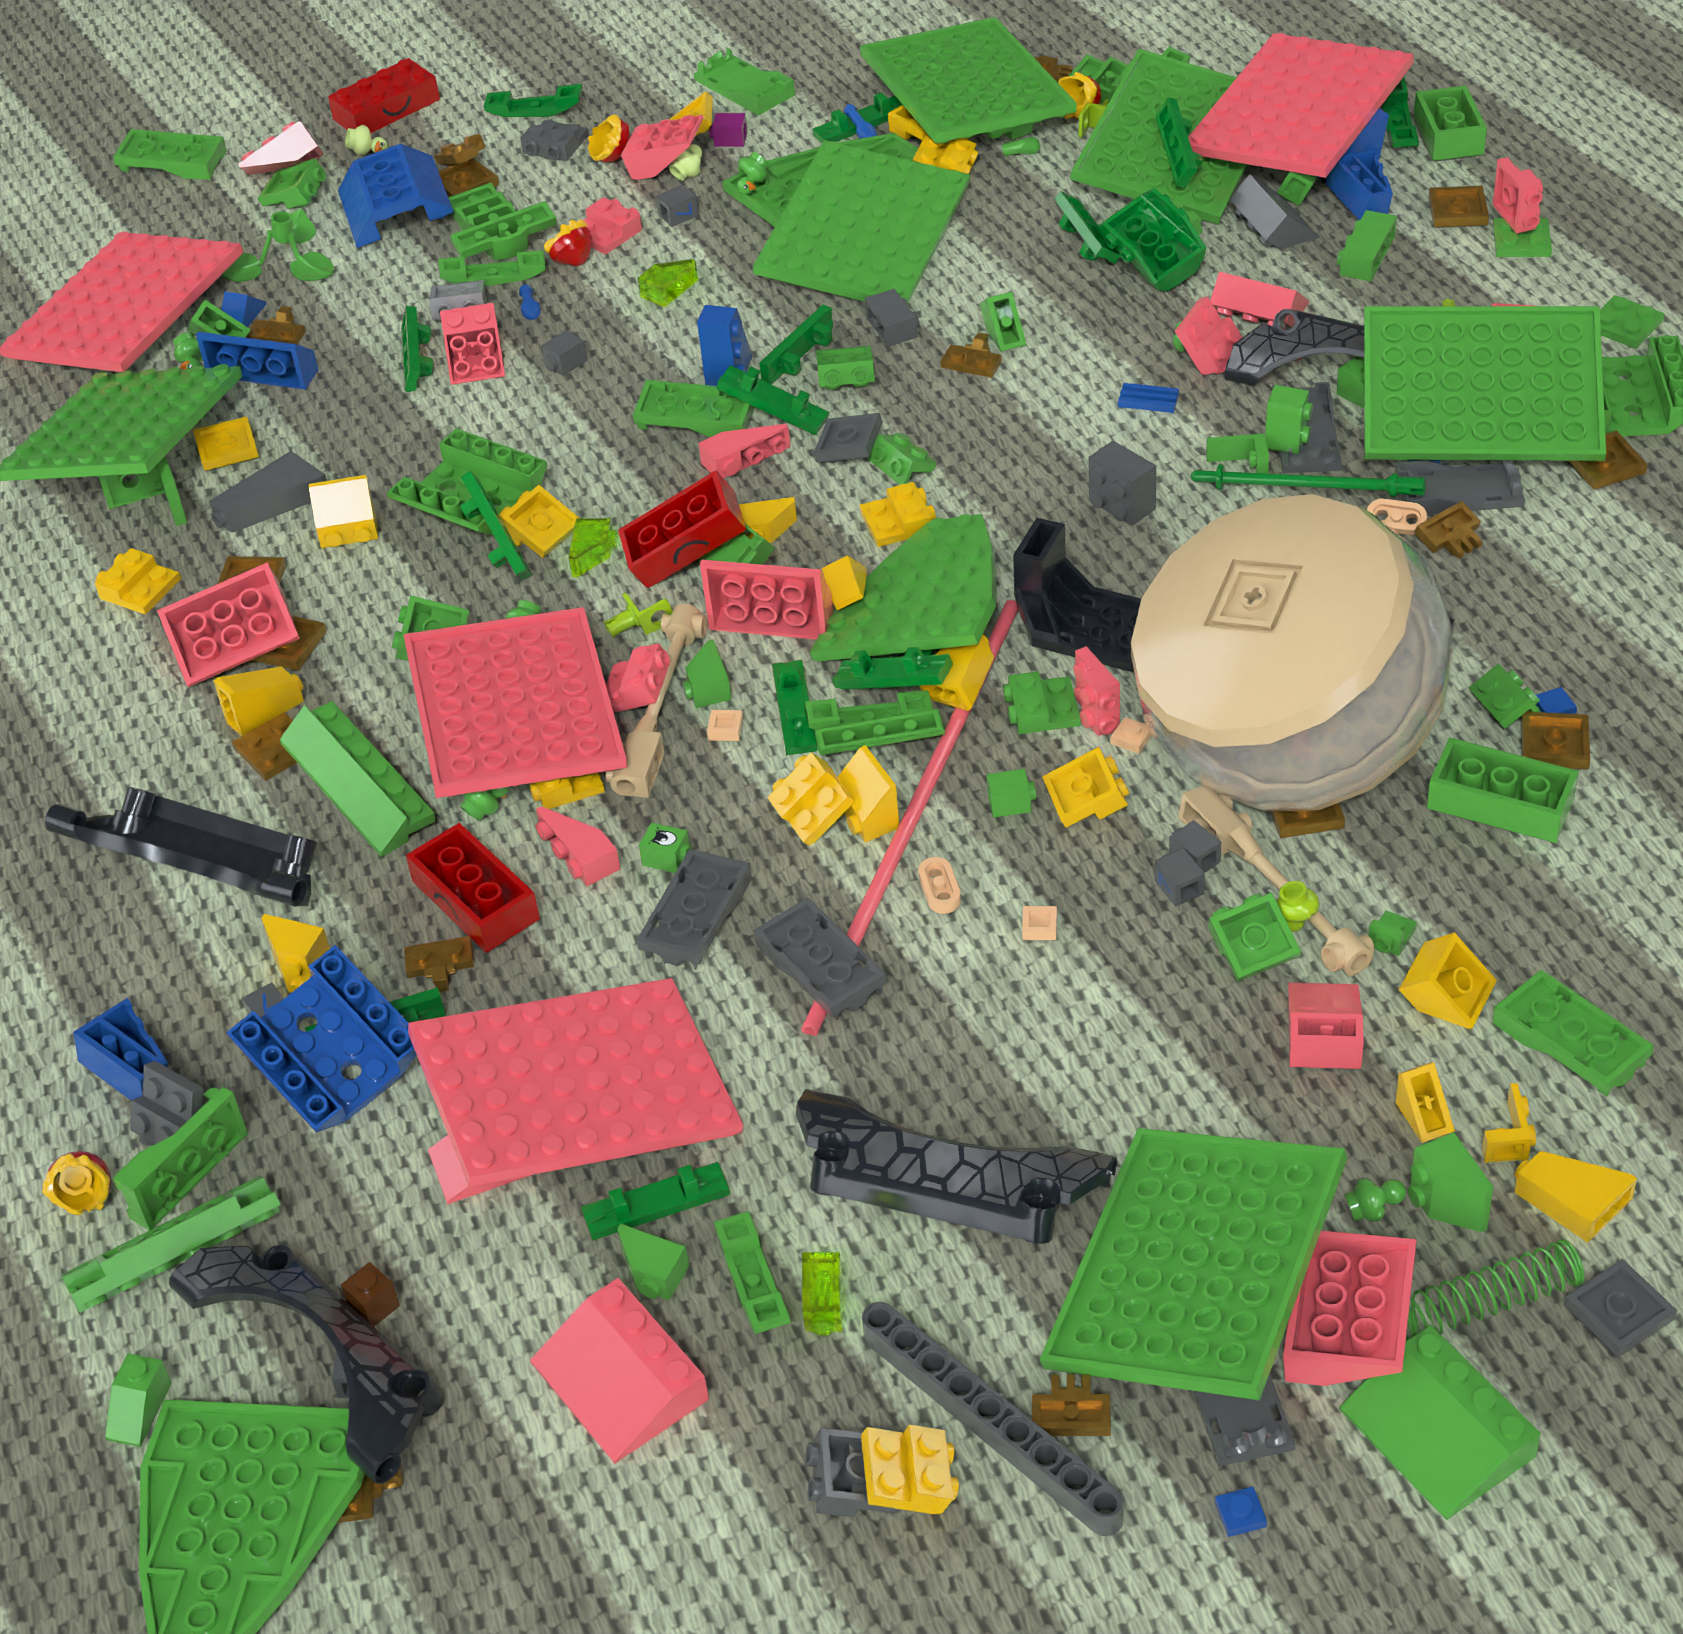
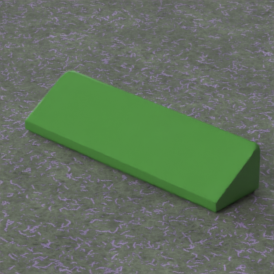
(879, 732)

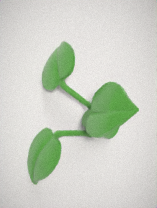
(291, 229)

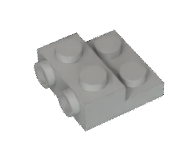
(456, 296)

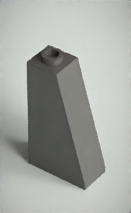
(266, 493)

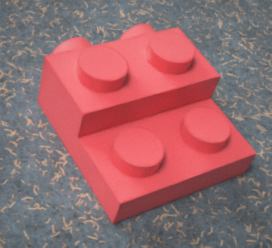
(1517, 196)
(611, 224)
(1207, 337)
(639, 679)
(1097, 693)

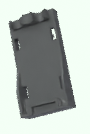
(1316, 454)
(1476, 485)
(694, 905)
(820, 957)
(1245, 1425)

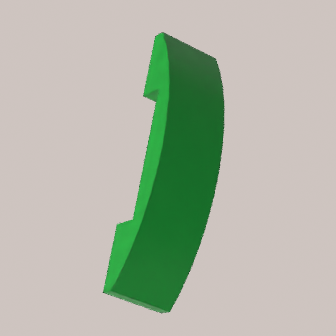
(544, 106)
(1399, 126)

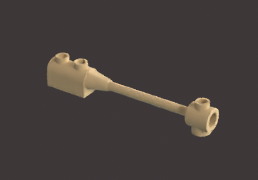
(644, 745)
(1215, 813)

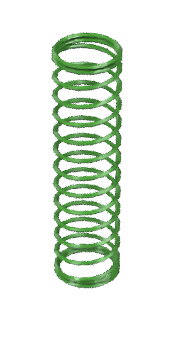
(1559, 1264)

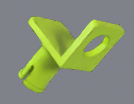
(1090, 116)
(632, 617)

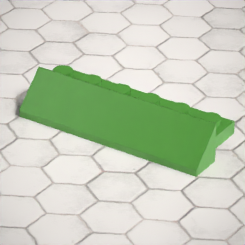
(356, 777)
(170, 1243)

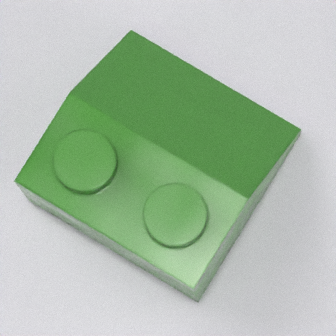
(1450, 1184)

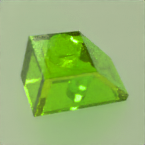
(667, 281)
(591, 544)
(822, 1292)

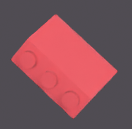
(1254, 299)

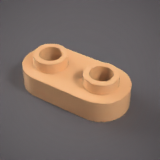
(1398, 513)
(940, 887)

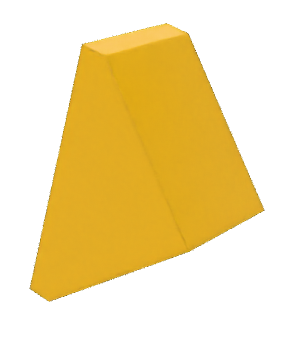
(846, 581)
(1423, 1102)

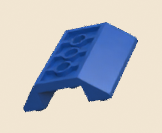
(390, 184)
(351, 1029)

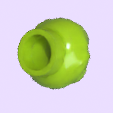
(1297, 904)

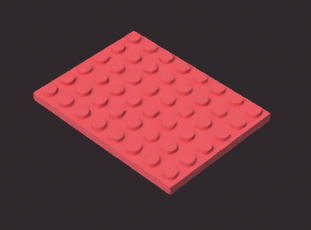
(1299, 104)
(121, 301)
(512, 702)
(572, 1081)

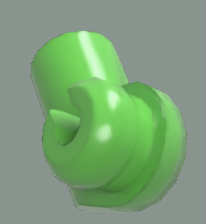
(1022, 146)

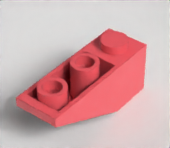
(741, 448)
(584, 847)

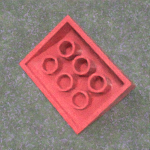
(766, 599)
(228, 624)
(1351, 1310)
(620, 1371)

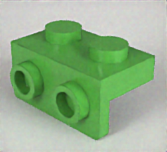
(900, 457)
(1503, 695)

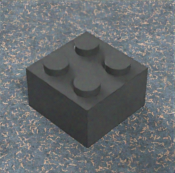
(1122, 483)

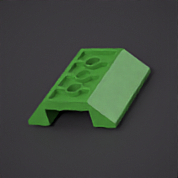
(1651, 389)
(501, 470)

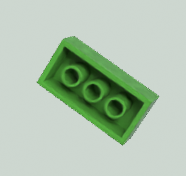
(1502, 789)

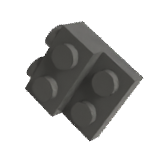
(553, 140)
(165, 1104)
(838, 1474)

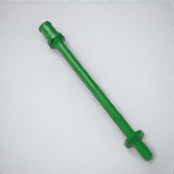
(1392, 484)

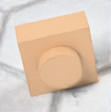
(725, 725)
(1130, 735)
(1039, 923)

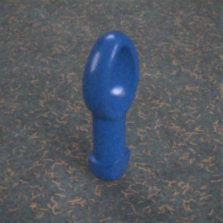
(863, 128)
(529, 308)

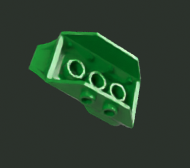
(1155, 239)

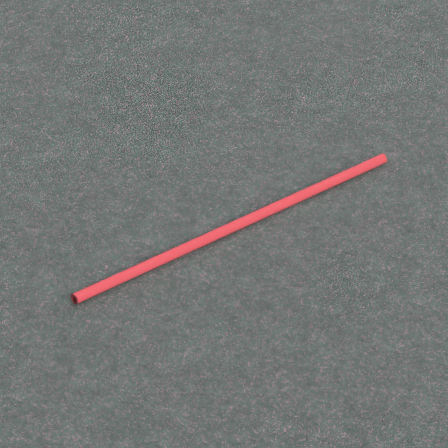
(913, 813)

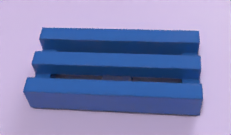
(1148, 397)

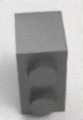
(891, 317)

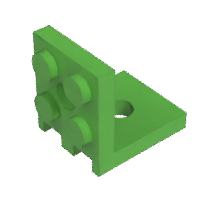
(145, 485)

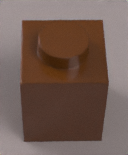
(371, 1294)

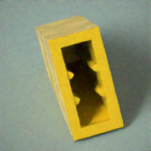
(965, 675)
(257, 697)
(1574, 1191)

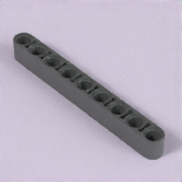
(996, 1431)

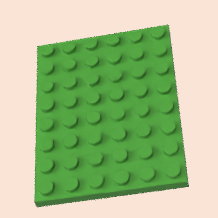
(967, 80)
(1127, 146)
(862, 223)
(1483, 383)
(120, 423)
(1196, 1262)

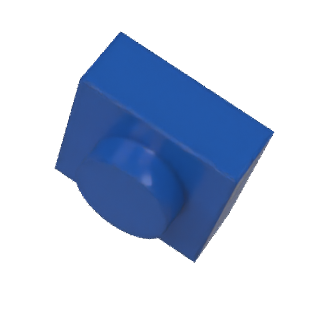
(1240, 1511)

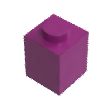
(729, 130)

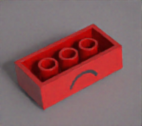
(384, 96)
(681, 529)
(473, 887)

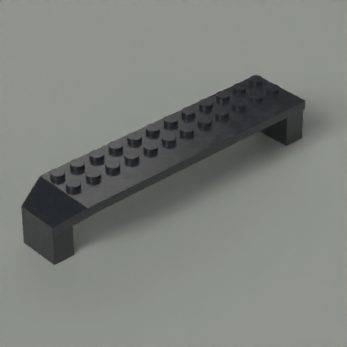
(1064, 608)

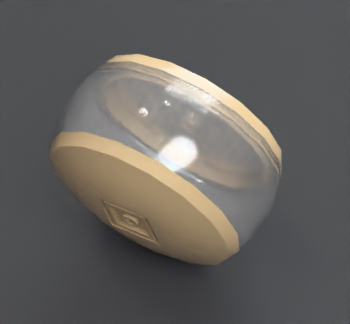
(1292, 653)

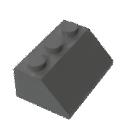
(1270, 215)

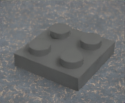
(848, 437)
(1620, 1307)

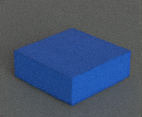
(1556, 702)

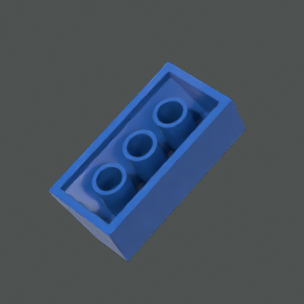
(260, 359)

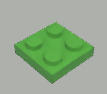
(1524, 244)
(1628, 321)

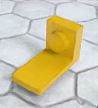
(1513, 1143)

